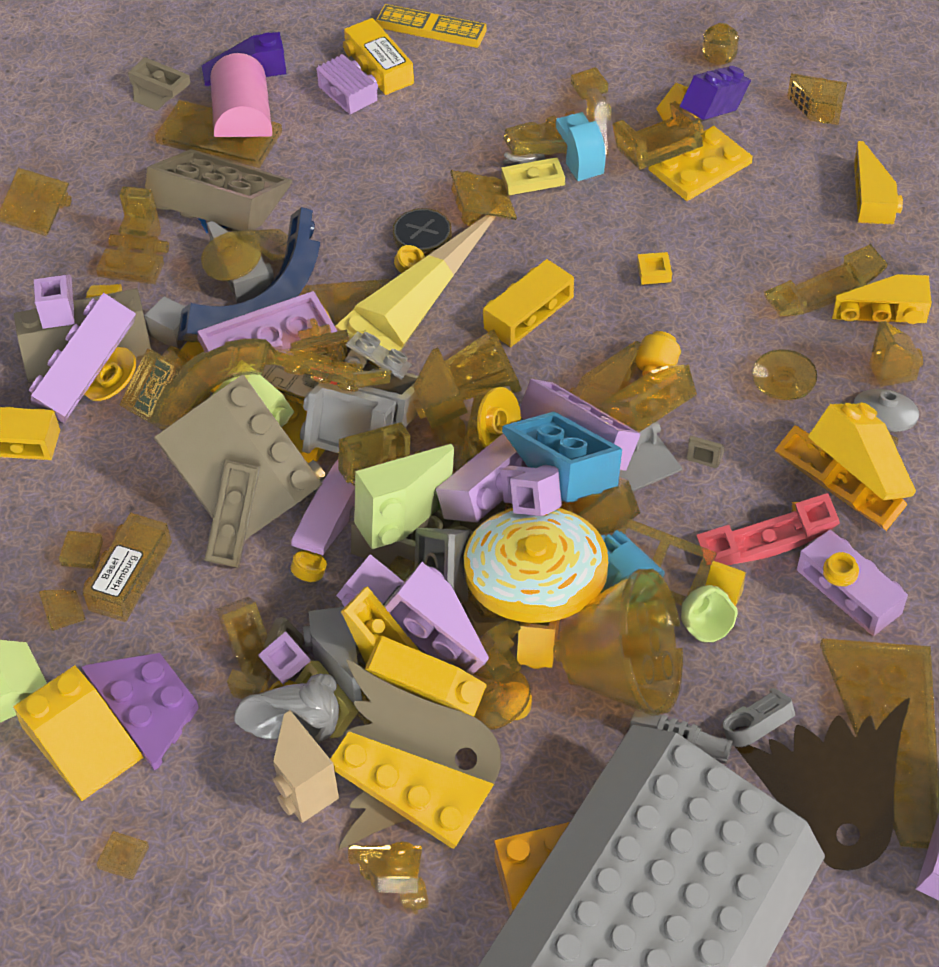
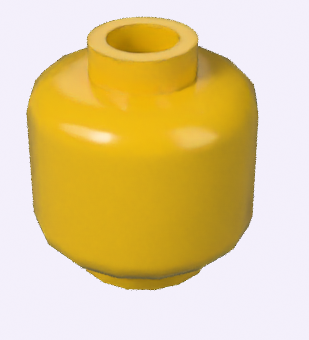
(656, 351)

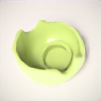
(708, 613)

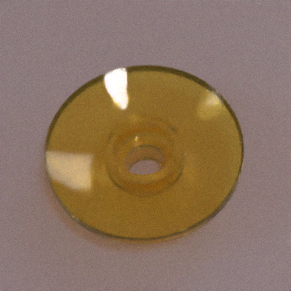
(231, 255)
(787, 365)
(503, 700)

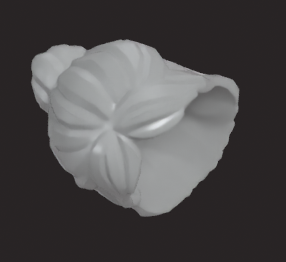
(310, 702)

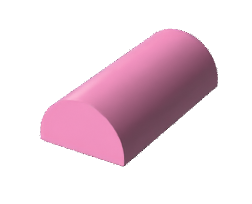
(240, 97)

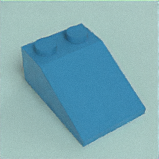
(583, 458)

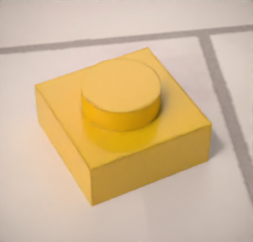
(654, 268)

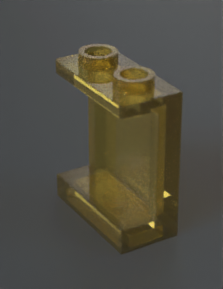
(661, 140)

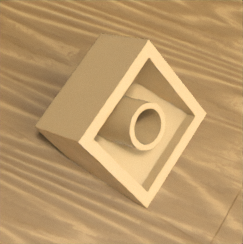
(302, 771)

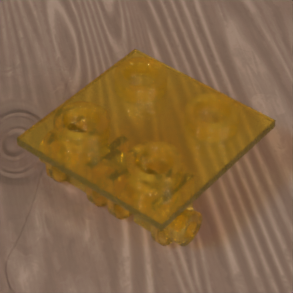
(480, 196)
(34, 201)

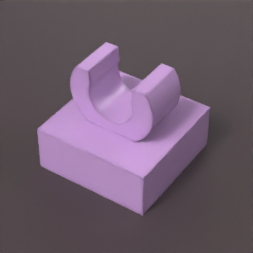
(284, 658)

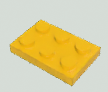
(703, 167)

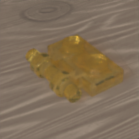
(132, 266)

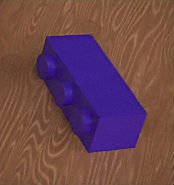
(715, 92)

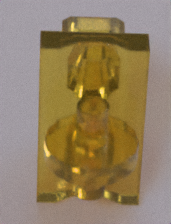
(320, 341)

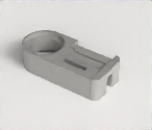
(759, 717)

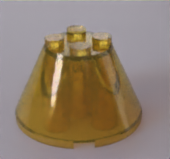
(626, 644)

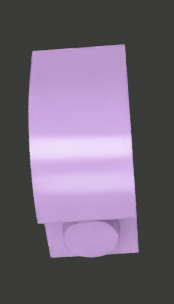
(531, 489)

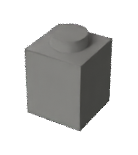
(164, 322)

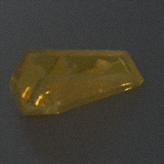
(608, 376)

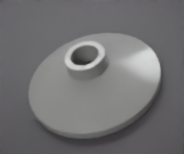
(893, 408)

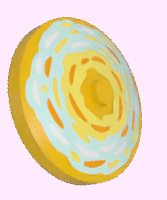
(535, 565)

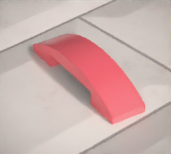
(772, 536)

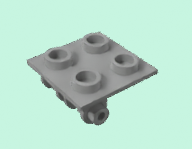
(367, 348)
(650, 460)

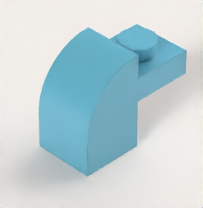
(584, 145)

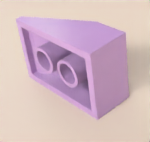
(436, 620)

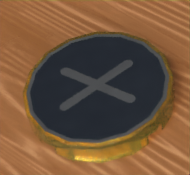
(423, 229)

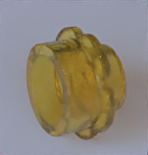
(416, 900)

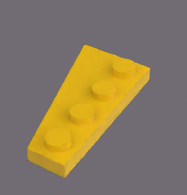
(416, 788)

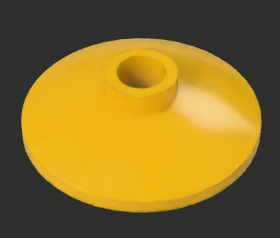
(113, 375)
(496, 409)

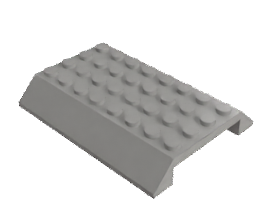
(664, 869)

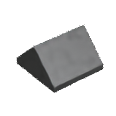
(445, 552)

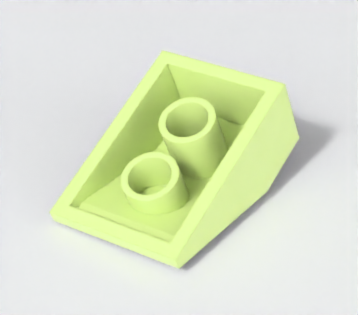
(400, 495)

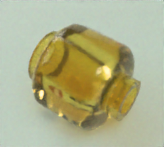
(720, 44)

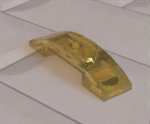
(857, 271)

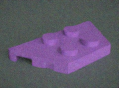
(145, 701)

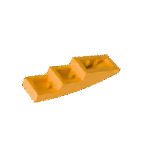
(832, 476)

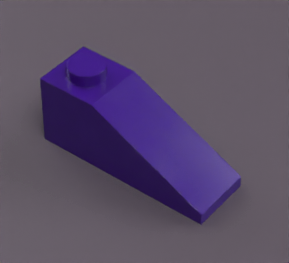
(265, 48)

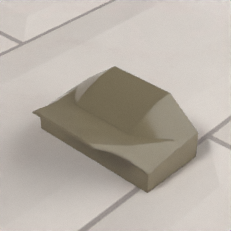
(156, 83)

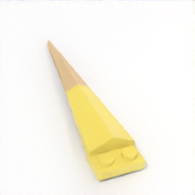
(403, 303)

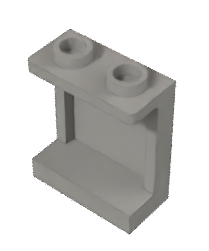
(341, 413)

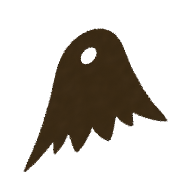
(838, 783)

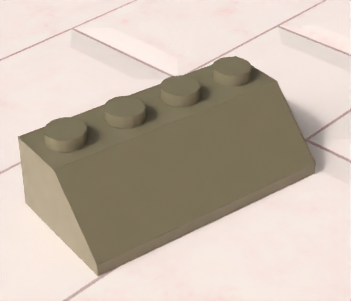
(39, 344)

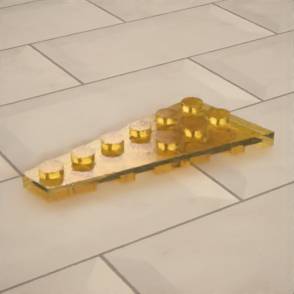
(873, 683)

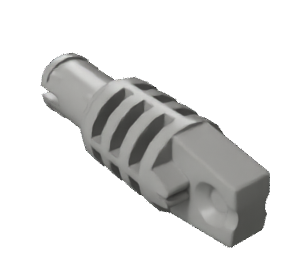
(714, 746)

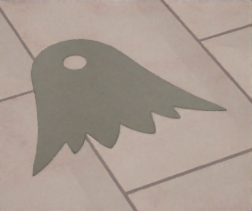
(418, 729)

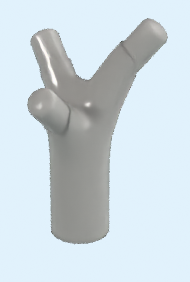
(517, 159)

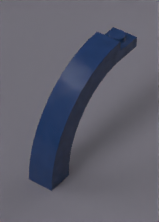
(289, 282)

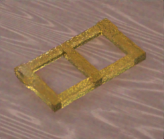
(666, 540)

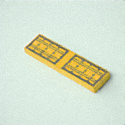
(431, 25)

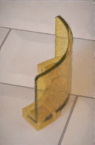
(207, 372)

